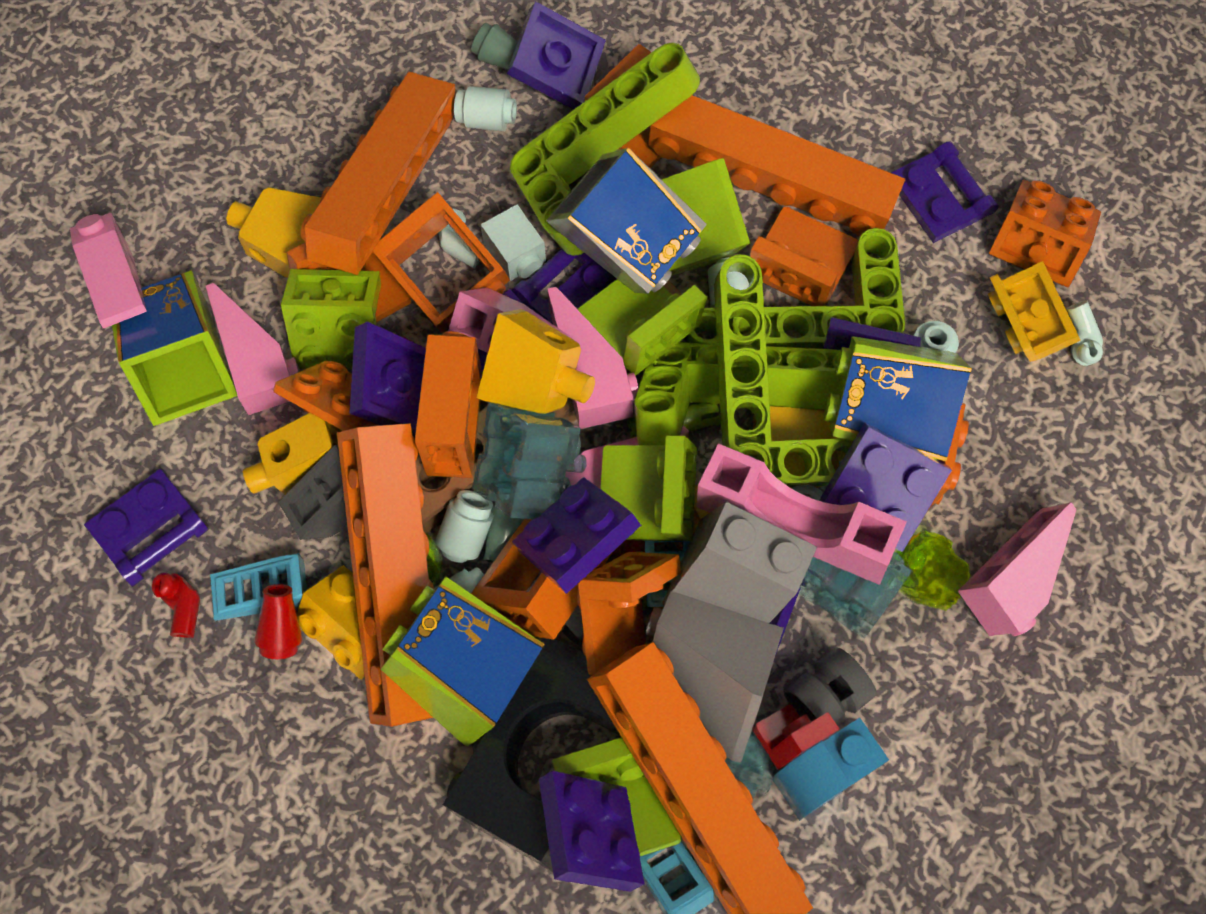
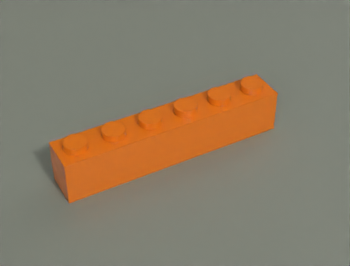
(778, 164)
(379, 174)
(385, 551)
(697, 785)

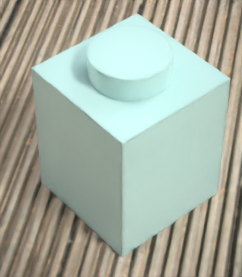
(514, 243)

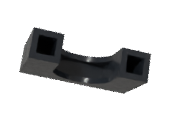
(489, 786)

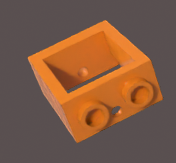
(418, 230)
(449, 405)
(504, 588)

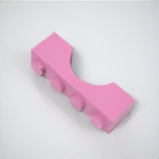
(845, 535)

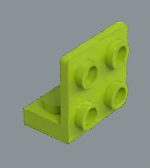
(324, 310)
(643, 324)
(654, 486)
(615, 765)

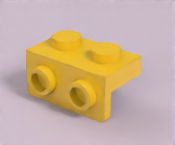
(1034, 311)
(331, 618)

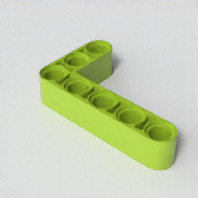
(601, 127)
(813, 321)
(691, 375)
(755, 395)

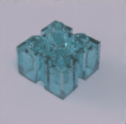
(526, 460)
(851, 598)

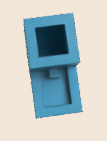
(829, 768)

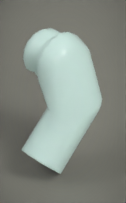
(454, 246)
(1089, 349)

